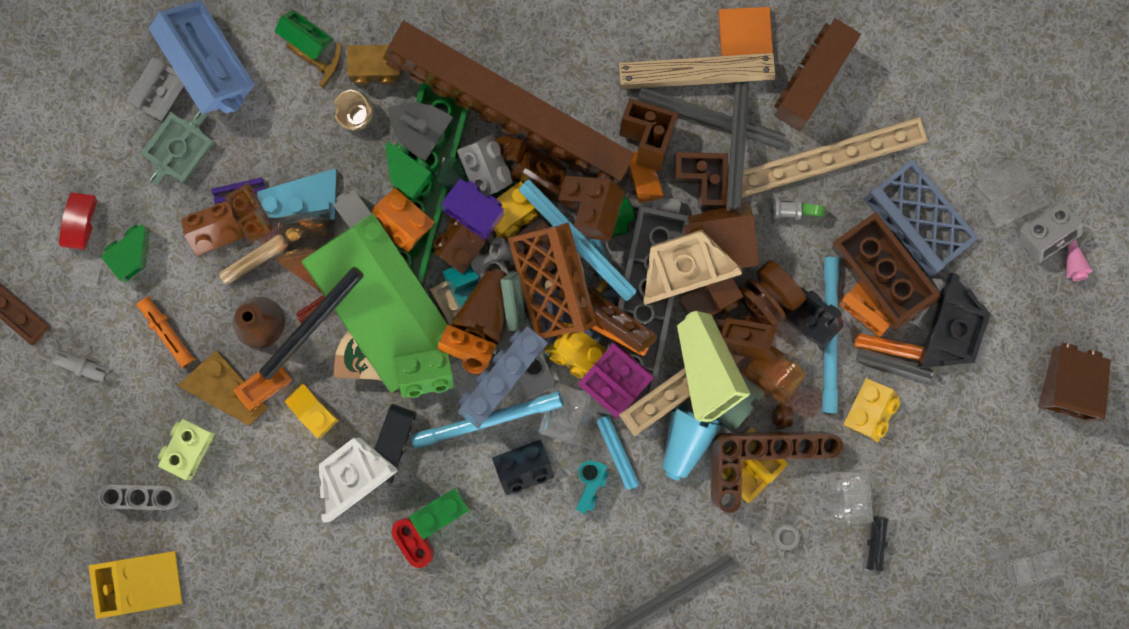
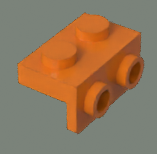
(402, 219)

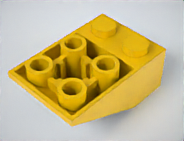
(135, 584)

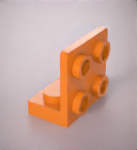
(863, 309)

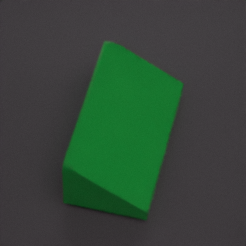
(303, 34)

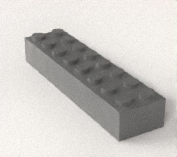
(650, 229)

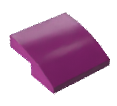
(616, 380)

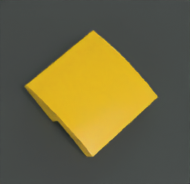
(756, 473)

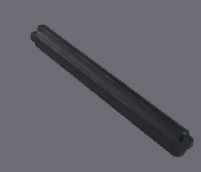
(311, 323)

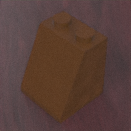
(730, 231)
(1076, 383)

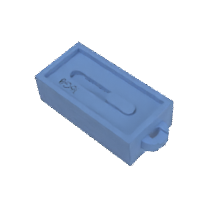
(202, 57)

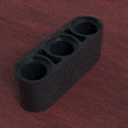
(394, 434)

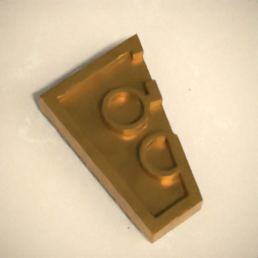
(214, 384)

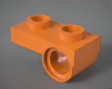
(471, 349)

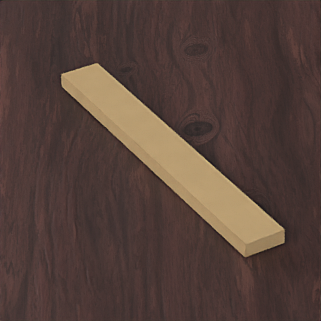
(833, 156)

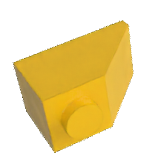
(311, 411)

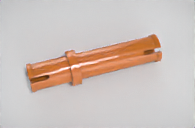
(159, 323)

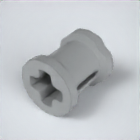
(787, 208)
(501, 250)

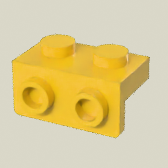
(517, 212)
(576, 352)
(872, 410)

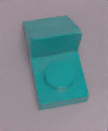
(461, 284)

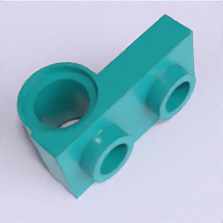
(588, 498)

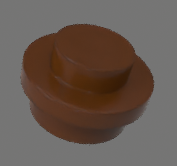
(782, 416)

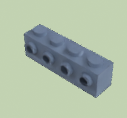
(498, 382)

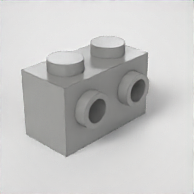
(1050, 232)

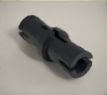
(877, 543)

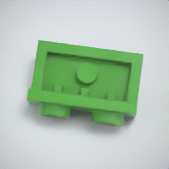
(424, 373)

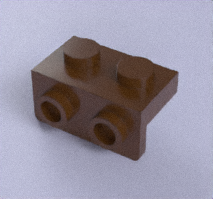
(458, 245)

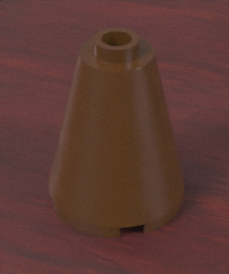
(484, 309)
(258, 322)

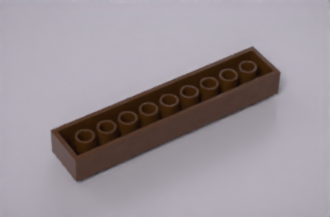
(506, 105)

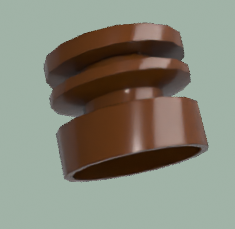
(774, 291)

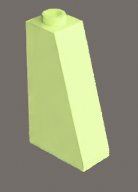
(709, 368)

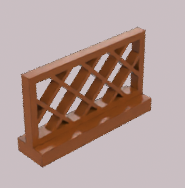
(572, 281)

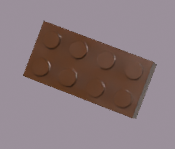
(819, 71)
(885, 271)

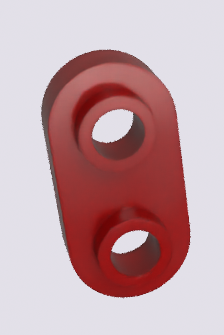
(412, 543)

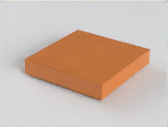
(745, 31)

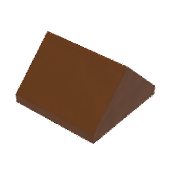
(541, 171)

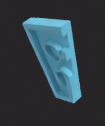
(301, 196)

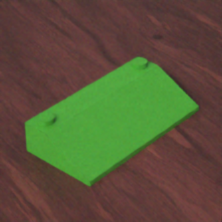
(388, 307)

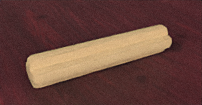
(253, 259)

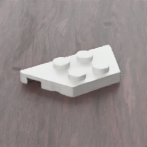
(350, 476)

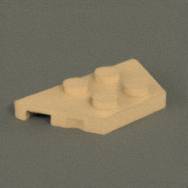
(686, 265)

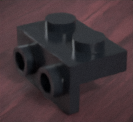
(815, 319)
(523, 467)

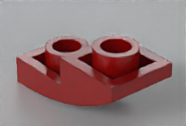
(76, 221)

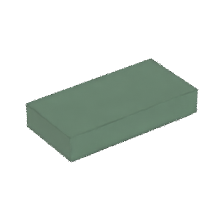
(513, 301)

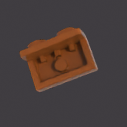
(211, 228)

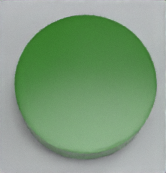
(813, 210)

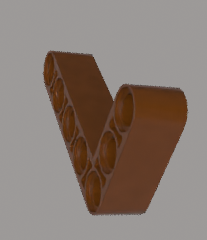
(763, 451)

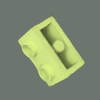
(185, 449)

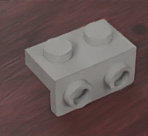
(156, 89)
(485, 165)

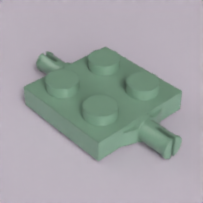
(177, 148)

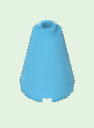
(686, 442)

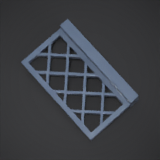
(902, 227)

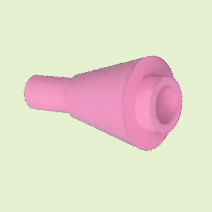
(1077, 265)

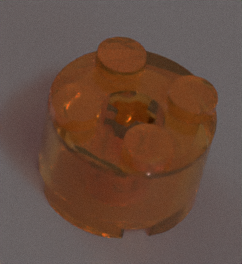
(778, 377)

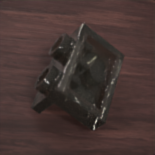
(306, 230)

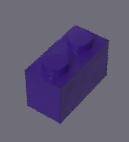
(473, 208)

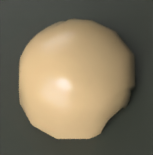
(353, 101)

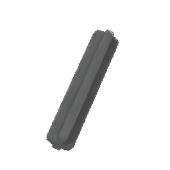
(894, 365)

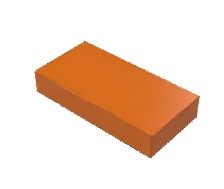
(257, 389)

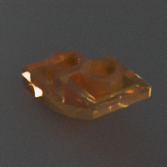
(248, 208)

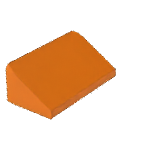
(644, 182)

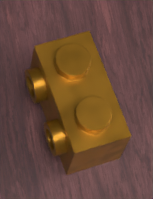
(367, 65)

